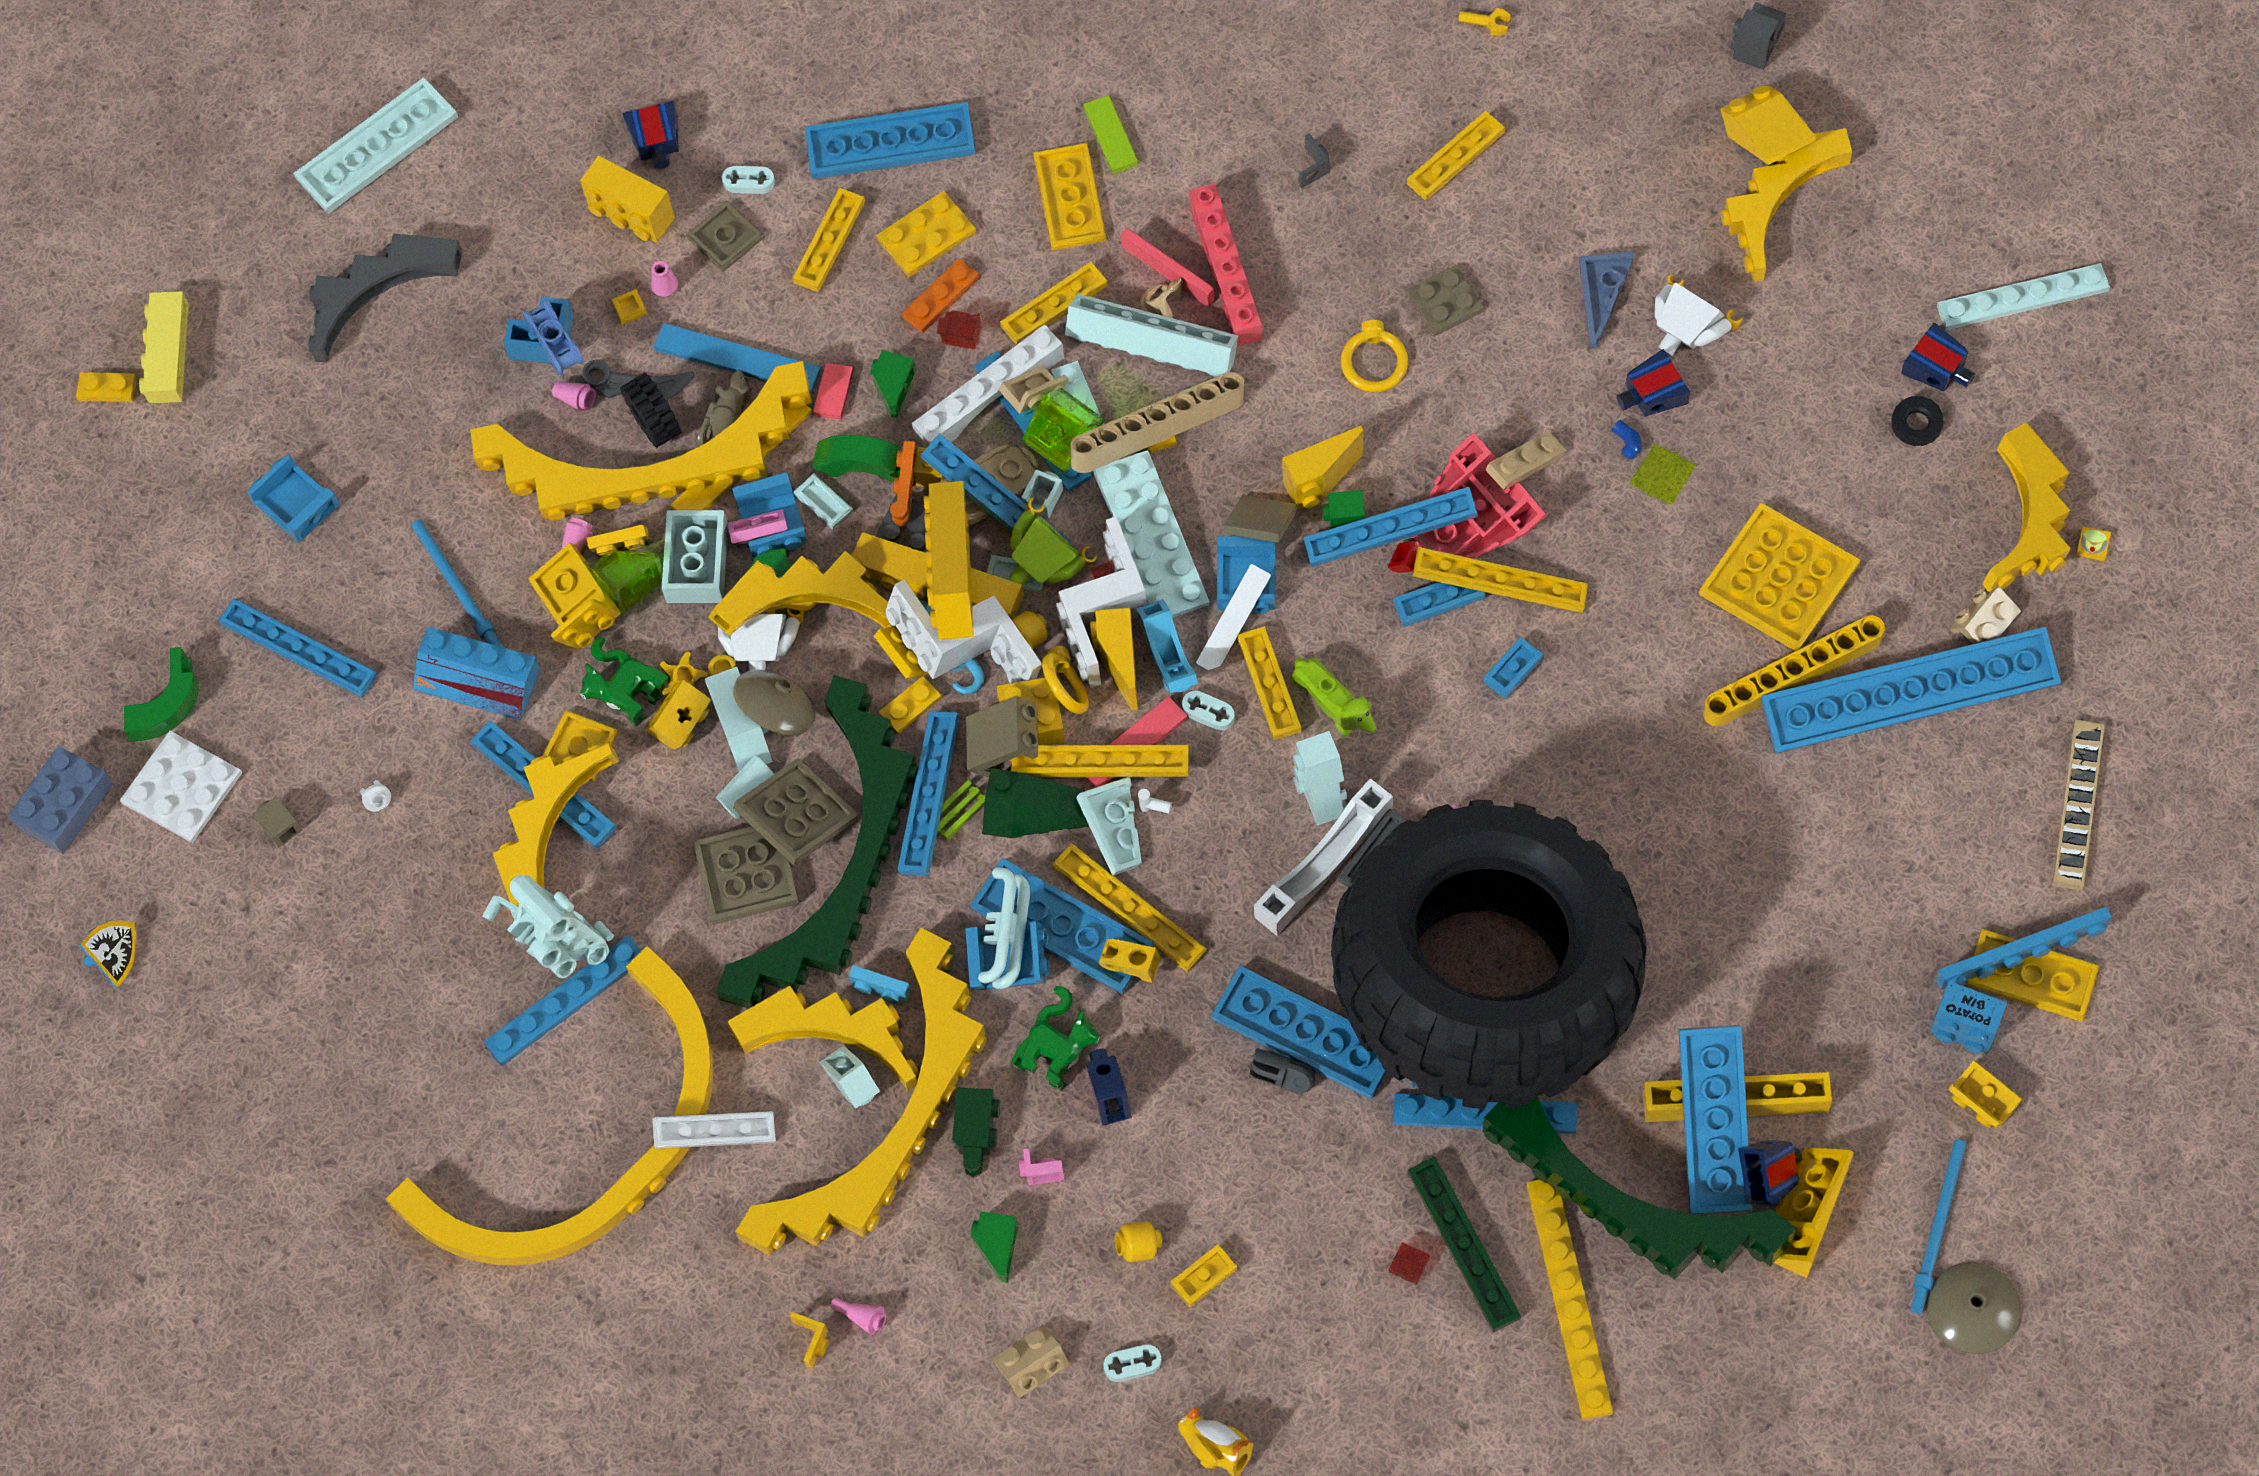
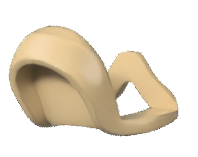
(1160, 305)

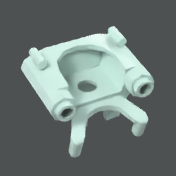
(559, 931)

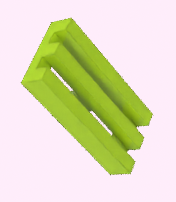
(974, 792)

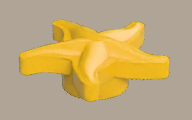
(681, 671)

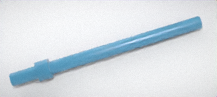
(483, 627)
(1924, 1281)

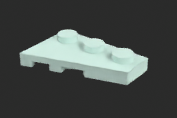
(1112, 823)

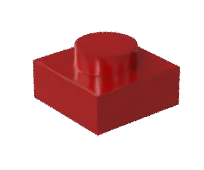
(1404, 557)

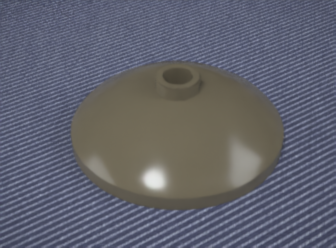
(774, 702)
(1971, 1327)

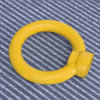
(1374, 332)
(1058, 661)

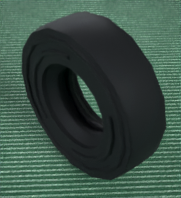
(1921, 405)

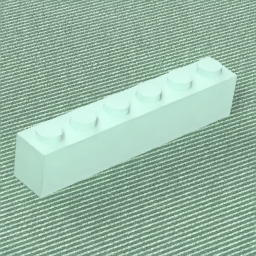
(1151, 335)

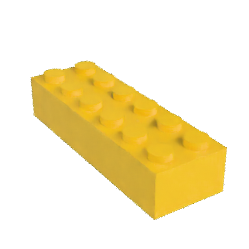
(948, 560)

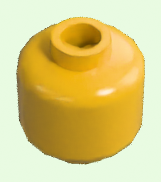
(1032, 627)
(1137, 1241)

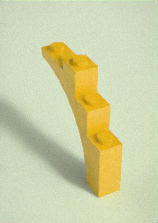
(1771, 185)
(2039, 482)
(803, 582)
(534, 819)
(789, 1016)

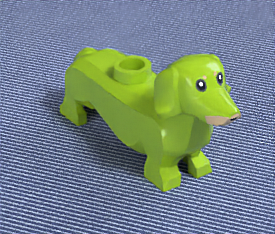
(1333, 697)

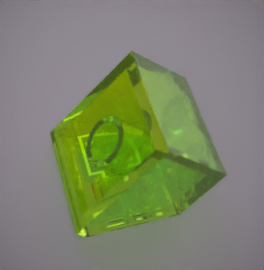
(1055, 425)
(628, 576)

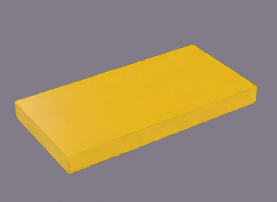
(1069, 196)
(2048, 982)

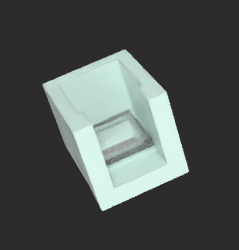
(1046, 490)

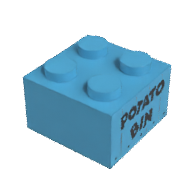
(1968, 1018)

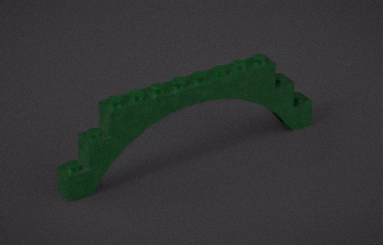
(828, 933)
(1659, 1234)

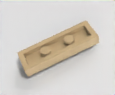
(1525, 460)

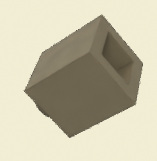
(277, 821)

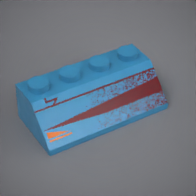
(475, 673)

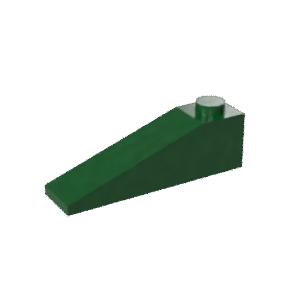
(1029, 805)

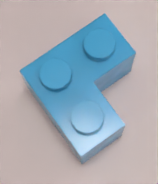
(524, 345)

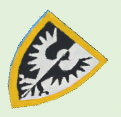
(111, 949)

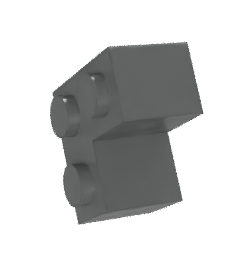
(1757, 35)

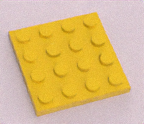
(1779, 577)

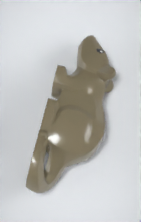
(727, 409)

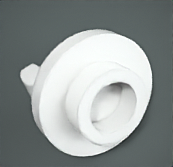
(375, 796)

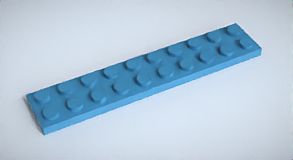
(1910, 690)

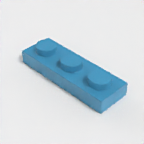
(1433, 601)

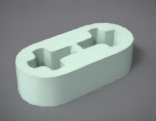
(748, 179)
(1210, 704)
(1133, 1370)

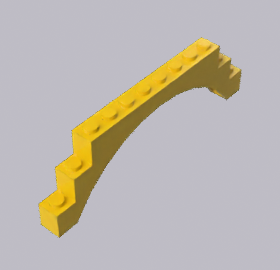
(580, 490)
(861, 1192)

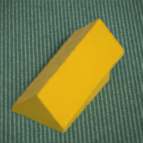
(1811, 1204)

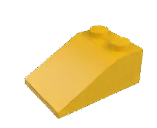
(1766, 124)
(1318, 468)
(1114, 639)

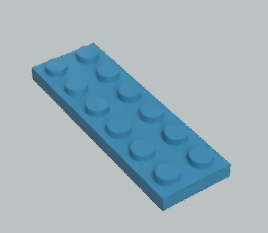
(889, 140)
(1073, 928)
(1298, 1031)
(1714, 1117)

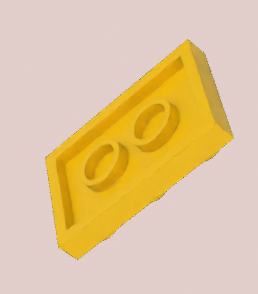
(926, 233)
(630, 538)

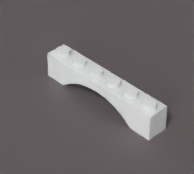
(965, 403)
(1299, 886)

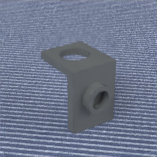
(1320, 156)

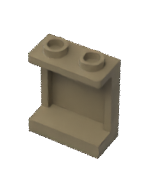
(1001, 734)

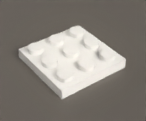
(181, 786)

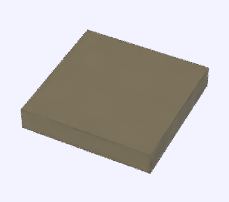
(725, 236)
(1260, 518)

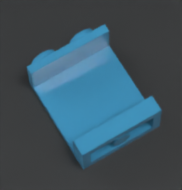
(768, 496)

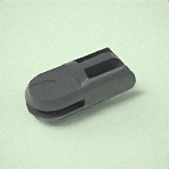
(1282, 1071)

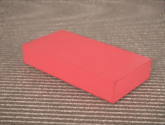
(833, 391)

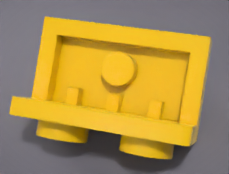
(1985, 1095)

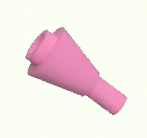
(868, 1317)

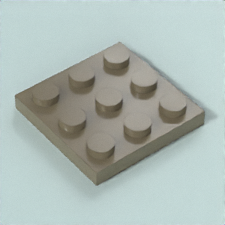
(795, 811)
(743, 875)

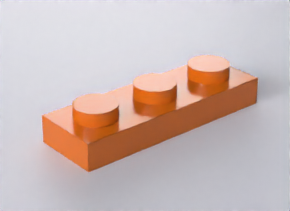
(940, 295)

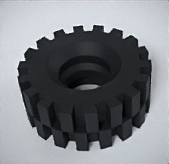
(650, 410)

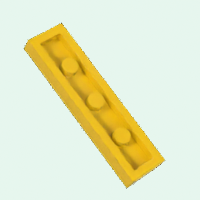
(1455, 155)
(828, 240)
(1053, 303)
(1269, 683)

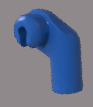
(1630, 437)

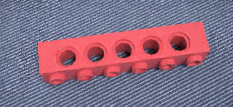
(1225, 264)

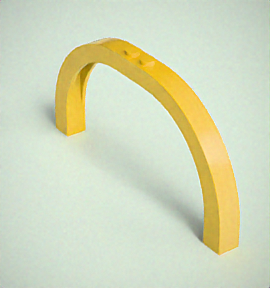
(626, 1194)

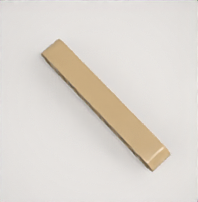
(1157, 422)

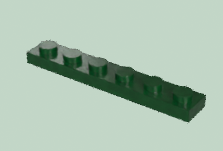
(1464, 1244)

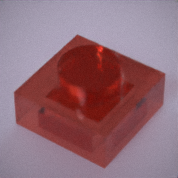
(1409, 1263)

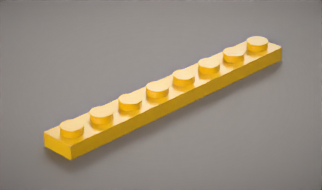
(1569, 1300)

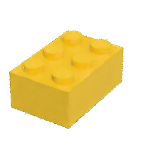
(627, 199)

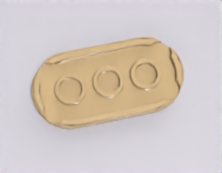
(1009, 468)

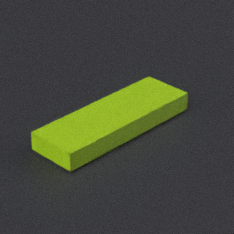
(1110, 134)

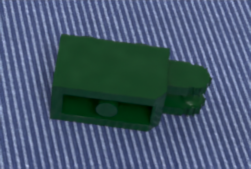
(973, 1126)

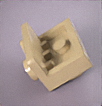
(1028, 389)
(1985, 616)
(1031, 1361)

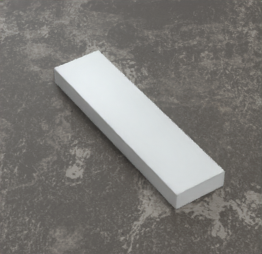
(713, 1130)

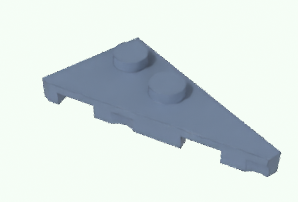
(1601, 284)

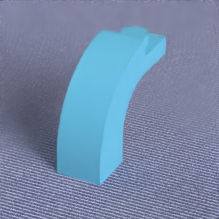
(1165, 647)

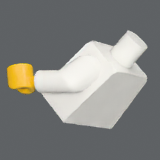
(1689, 318)
(762, 638)

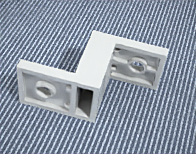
(1111, 591)
(991, 632)

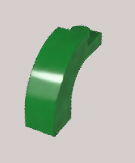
(856, 454)
(170, 708)

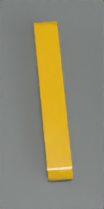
(1801, 660)

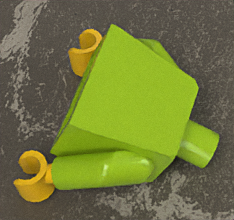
(1043, 551)

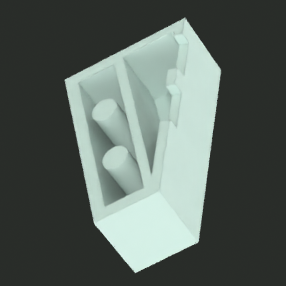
(742, 733)
(1319, 777)

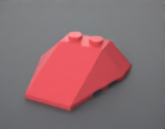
(1501, 513)

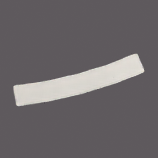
(1233, 618)

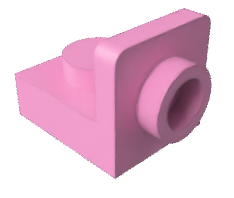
(1043, 1171)

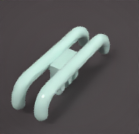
(1007, 930)

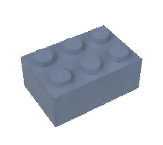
(60, 799)

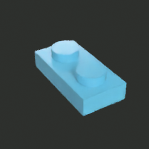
(890, 988)

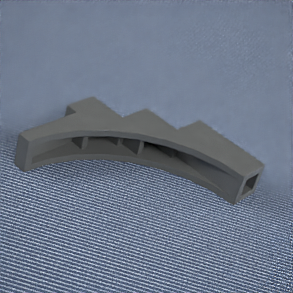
(405, 260)

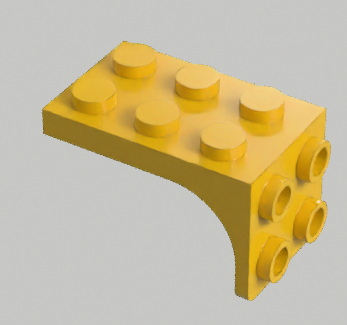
(574, 598)

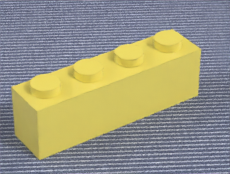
(165, 347)

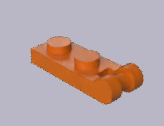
(904, 484)

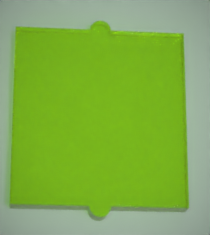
(1662, 474)

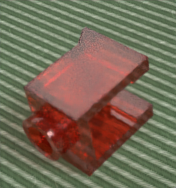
(959, 329)

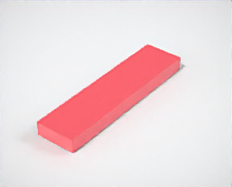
(1167, 266)
(1149, 730)

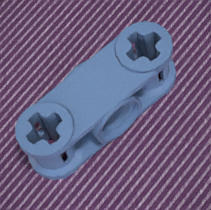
(560, 350)

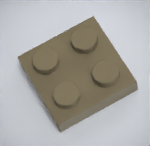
(1445, 300)

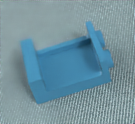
(292, 498)
(1234, 559)
(1033, 964)

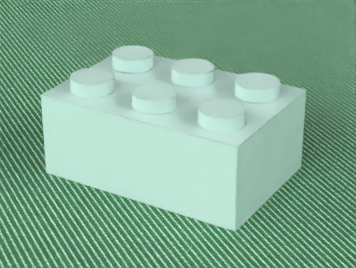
(695, 556)

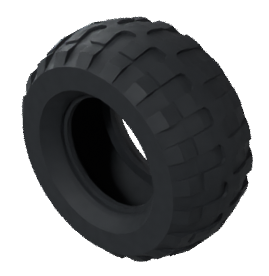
(1504, 865)

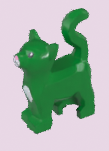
(625, 684)
(1052, 1044)

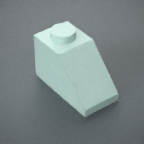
(850, 1077)

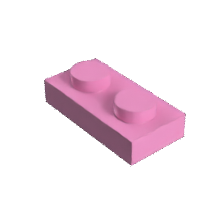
(761, 525)

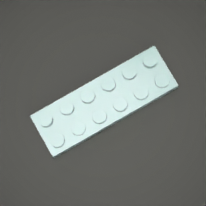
(376, 145)
(1152, 533)

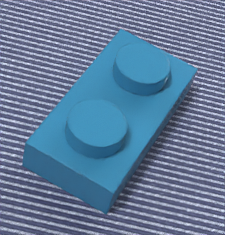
(1513, 668)

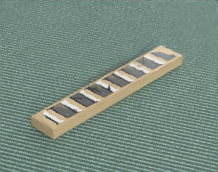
(2078, 805)

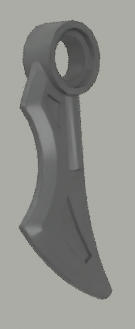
(612, 381)

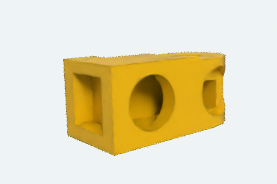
(1130, 959)

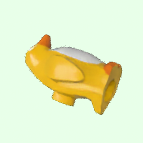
(1215, 1443)

